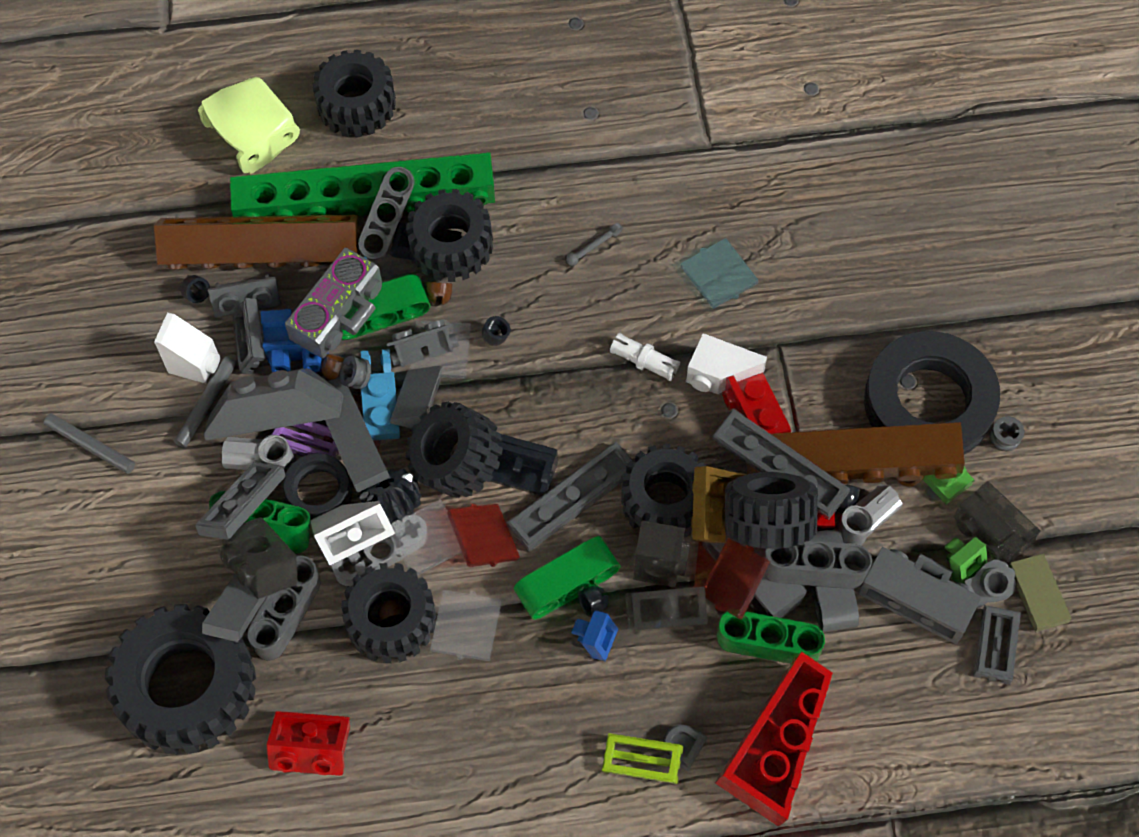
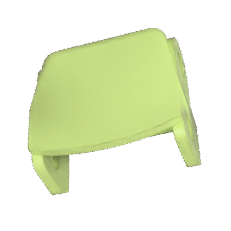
(250, 121)

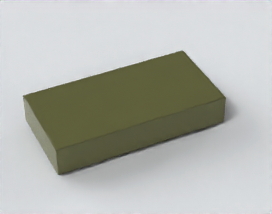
(1040, 593)

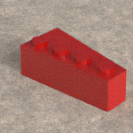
(774, 749)

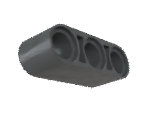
(374, 224)
(830, 554)
(833, 606)
(284, 624)

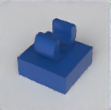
(596, 635)

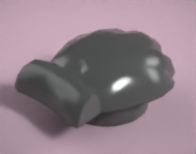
(993, 582)

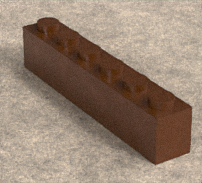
(254, 240)
(882, 451)

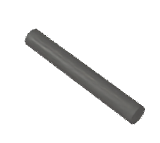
(205, 402)
(89, 443)

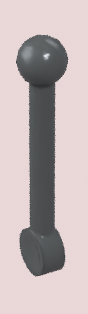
(572, 259)

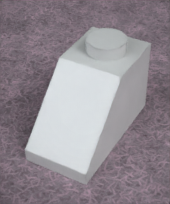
(186, 350)
(717, 360)
(350, 529)

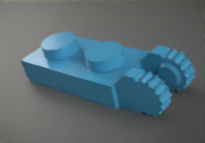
(380, 400)

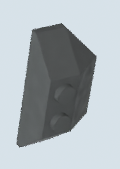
(273, 403)

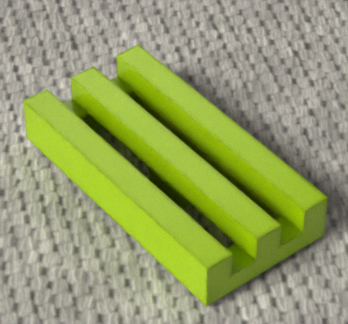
(674, 763)

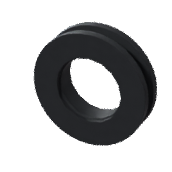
(939, 353)

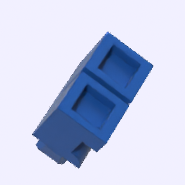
(278, 346)

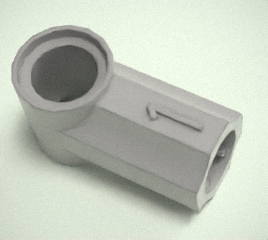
(242, 452)
(869, 514)

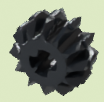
(397, 494)

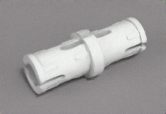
(644, 356)

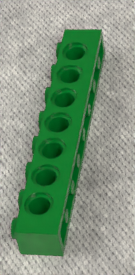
(348, 181)

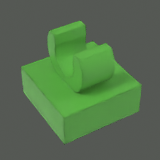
(949, 488)
(966, 559)

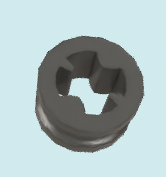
(355, 372)
(1005, 424)

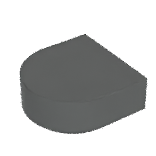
(690, 740)

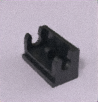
(525, 465)

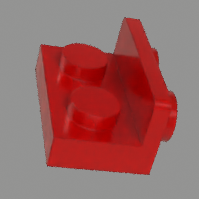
(756, 402)
(308, 743)

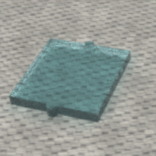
(719, 273)

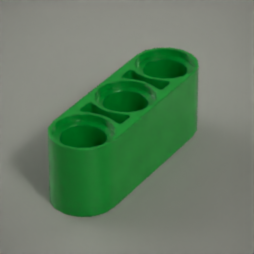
(396, 303)
(287, 521)
(566, 576)
(753, 645)

